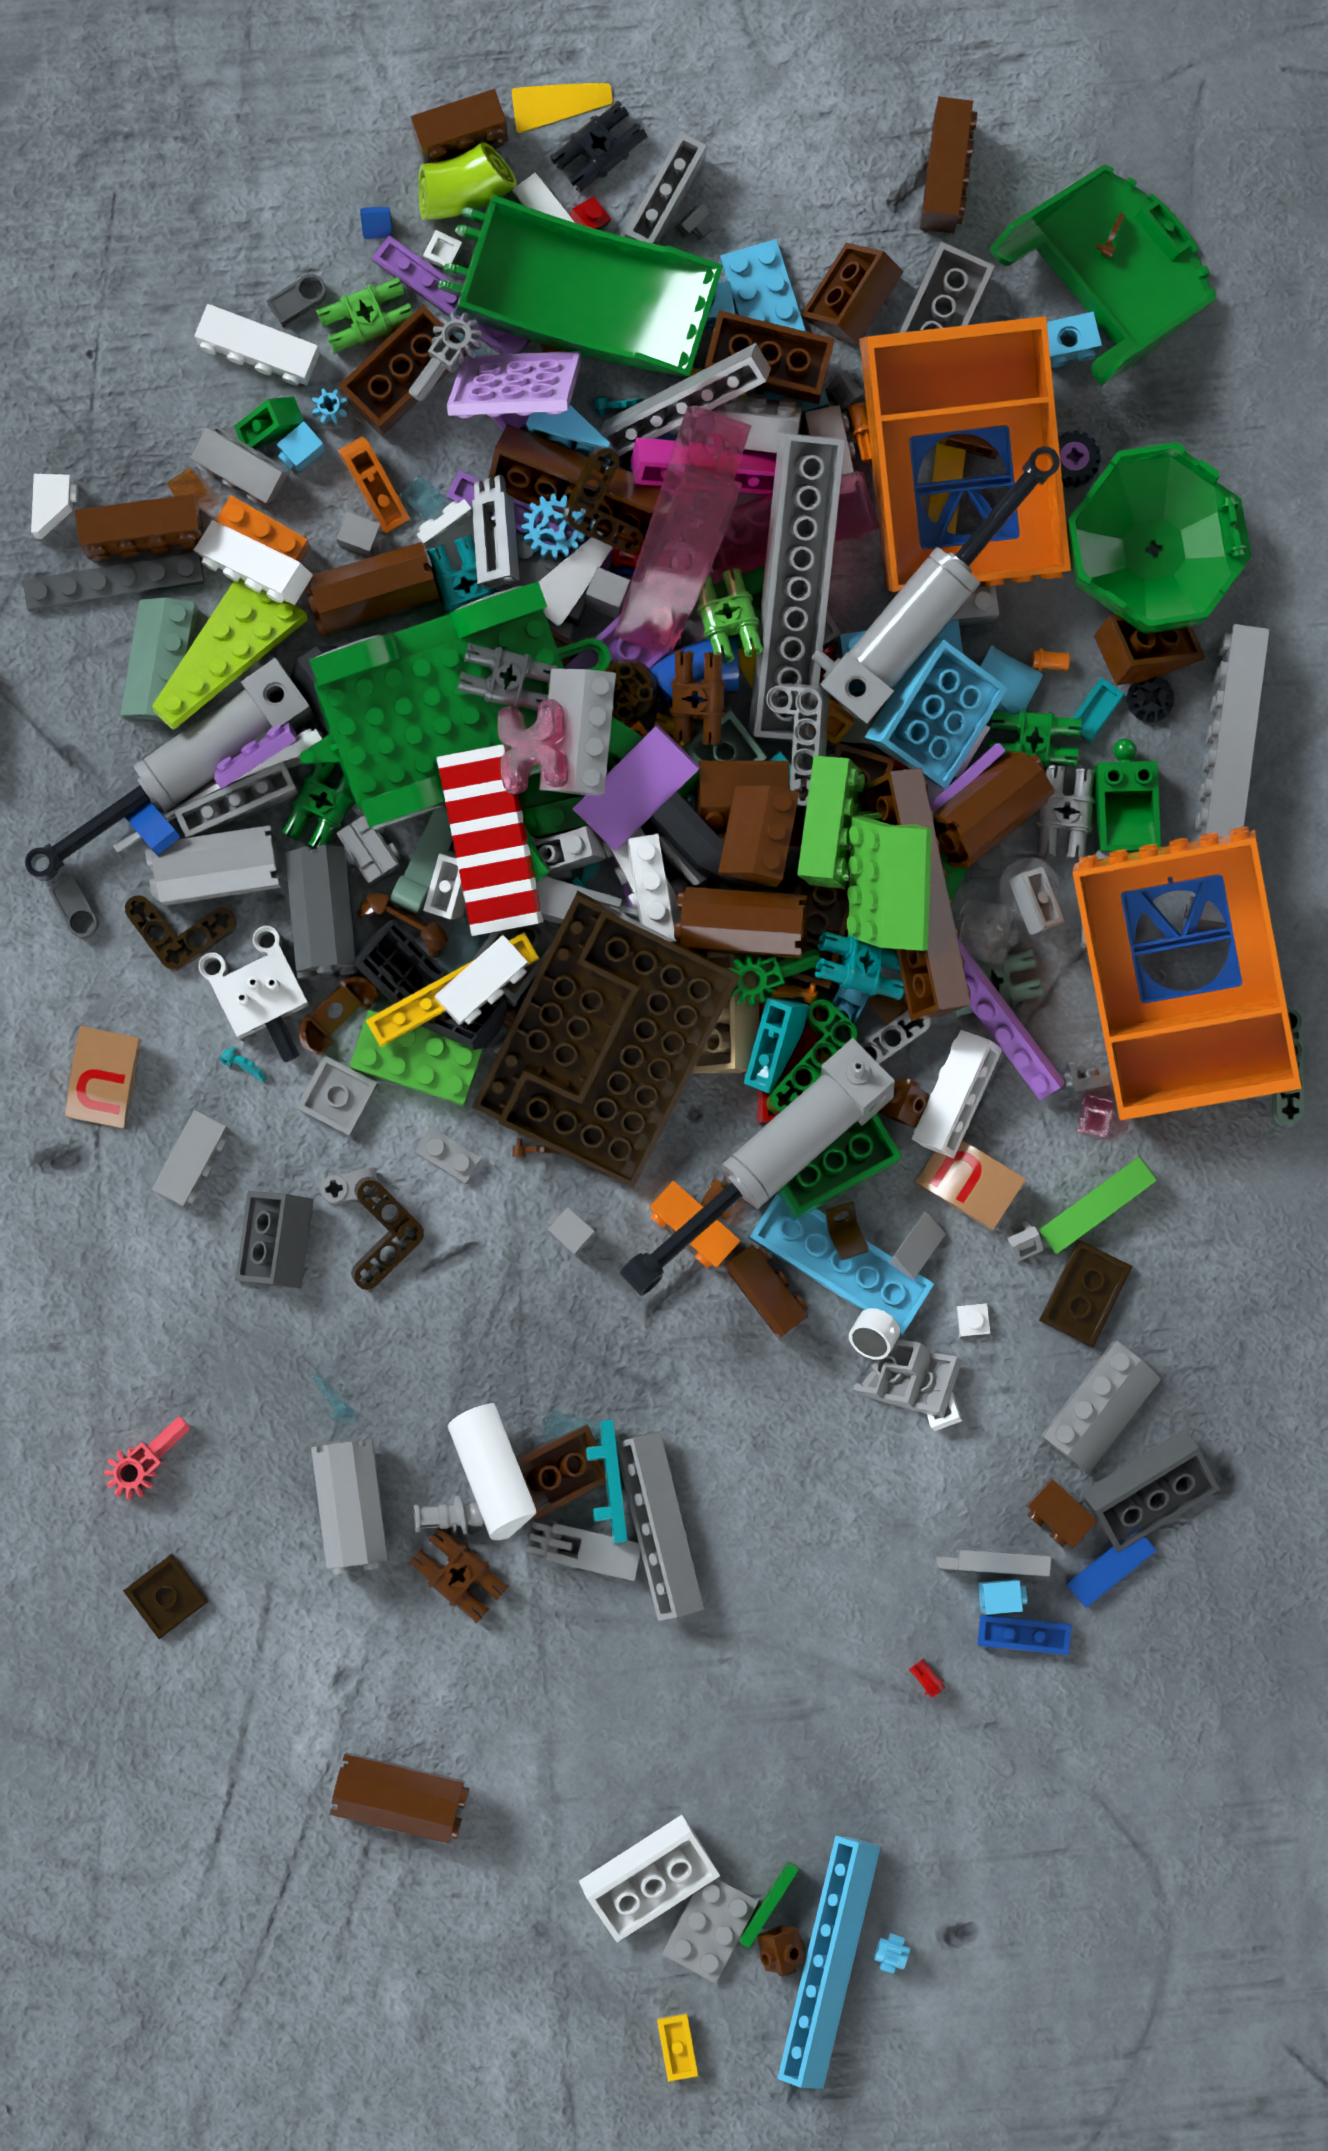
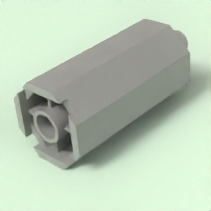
(215, 866)
(350, 1506)

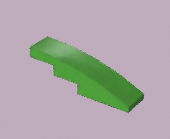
(1098, 1204)

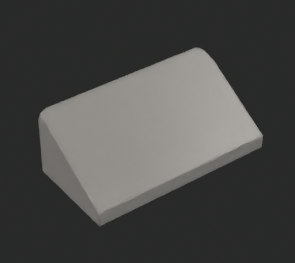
(692, 876)
(1036, 900)
(918, 1246)

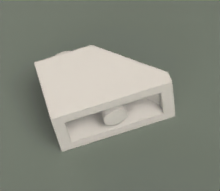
(51, 501)

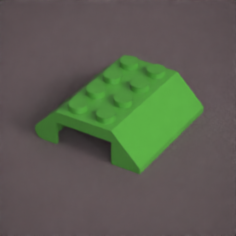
(889, 883)

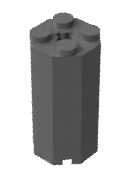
(321, 912)

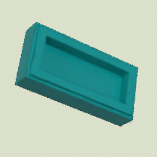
(1097, 708)

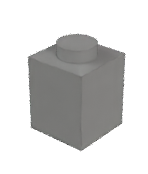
(360, 535)

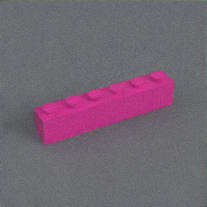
(652, 458)

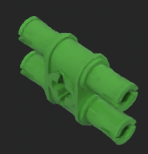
(360, 330)
(741, 610)

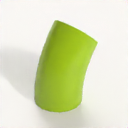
(463, 182)

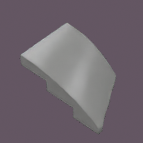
(912, 1378)

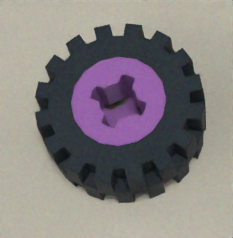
(1078, 470)

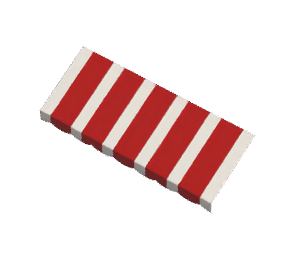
(489, 842)

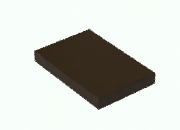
(1085, 1293)

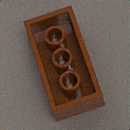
(948, 165)
(795, 356)
(383, 380)
(139, 527)

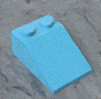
(567, 430)

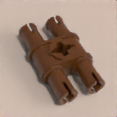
(709, 688)
(441, 1576)

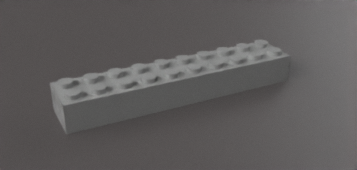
(796, 575)
(1231, 742)

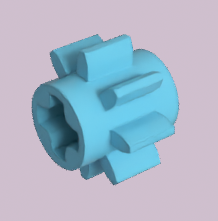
(327, 416)
(891, 1953)

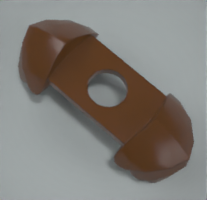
(431, 933)
(351, 993)

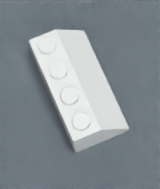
(649, 1878)

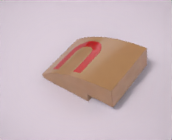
(102, 1077)
(972, 1184)

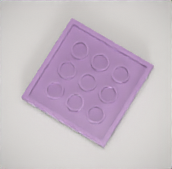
(514, 384)

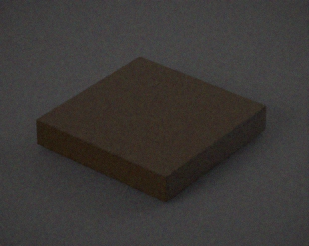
(165, 1596)

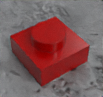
(590, 214)

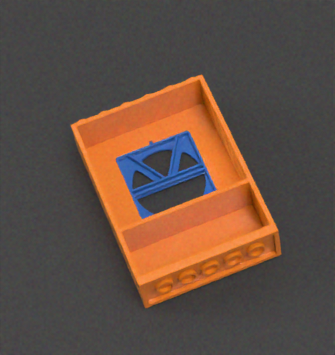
(974, 382)
(1199, 1044)

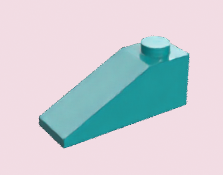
(775, 1041)

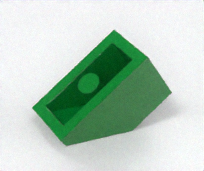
(269, 422)

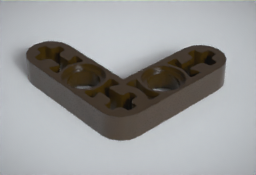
(590, 504)
(170, 941)
(395, 1229)

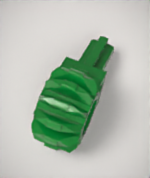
(768, 974)

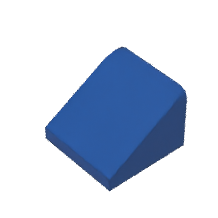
(376, 222)

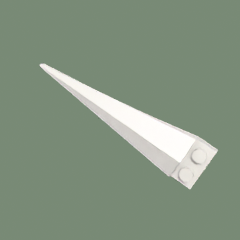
(289, 755)

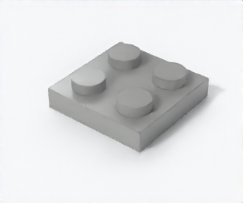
(337, 1095)

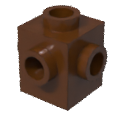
(907, 1103)
(782, 1950)

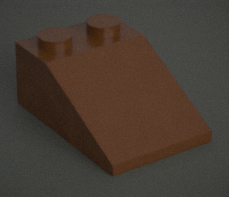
(1140, 656)
(560, 1470)

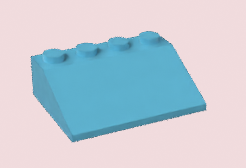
(936, 712)

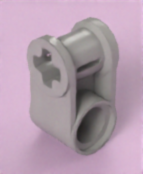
(348, 1182)

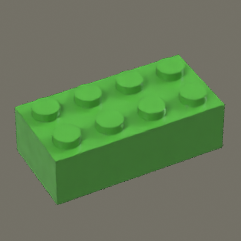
(827, 822)
(420, 1063)

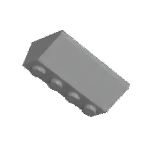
(587, 716)
(1101, 1406)

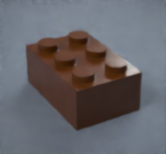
(460, 127)

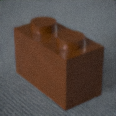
(1060, 1514)

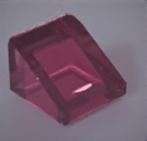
(1096, 1116)

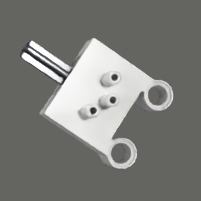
(259, 993)

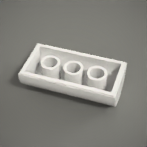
(492, 1470)

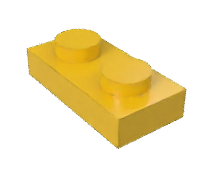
(677, 2047)

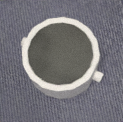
(874, 1333)

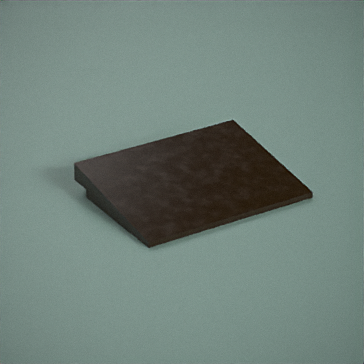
(605, 1040)

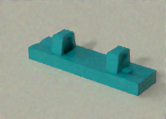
(615, 1510)

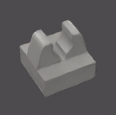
(1024, 1243)

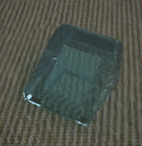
(422, 497)

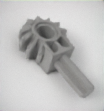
(445, 353)

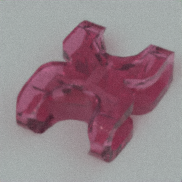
(532, 746)

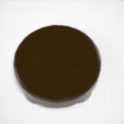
(634, 689)

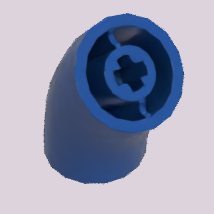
(665, 669)

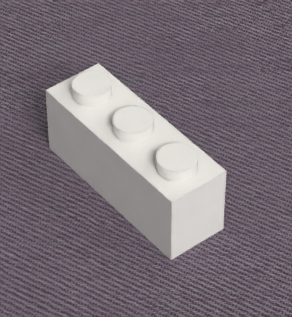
(482, 981)

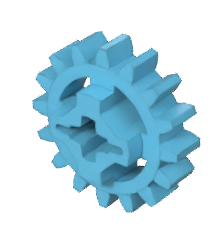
(545, 533)

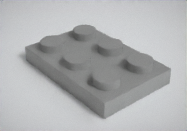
(710, 1928)

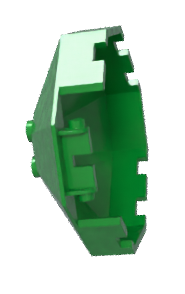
(1167, 500)

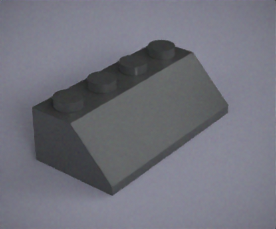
(1151, 1490)

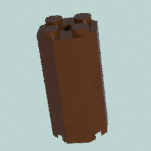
(372, 590)
(991, 808)
(742, 922)
(399, 1798)

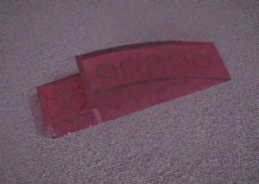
(684, 529)

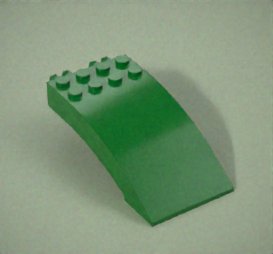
(583, 288)

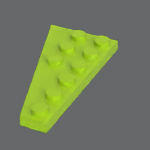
(231, 641)

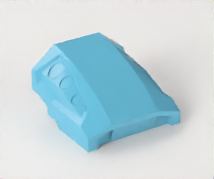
(1016, 676)

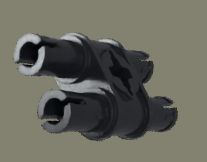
(599, 160)

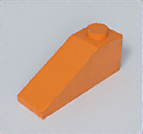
(373, 484)

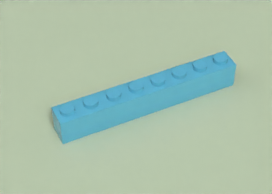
(829, 1962)

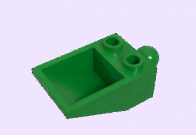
(1128, 807)

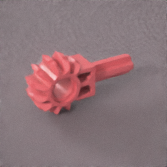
(145, 1459)

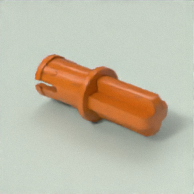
(859, 422)

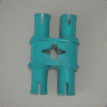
(449, 578)
(859, 966)

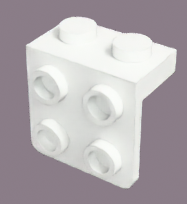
(453, 524)

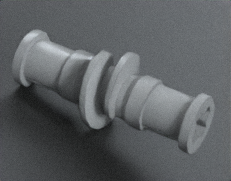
(448, 1516)

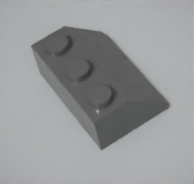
(274, 1239)

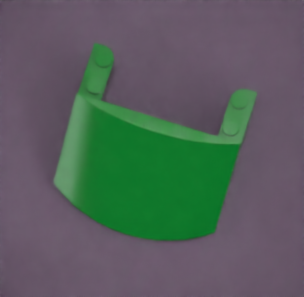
(1146, 286)

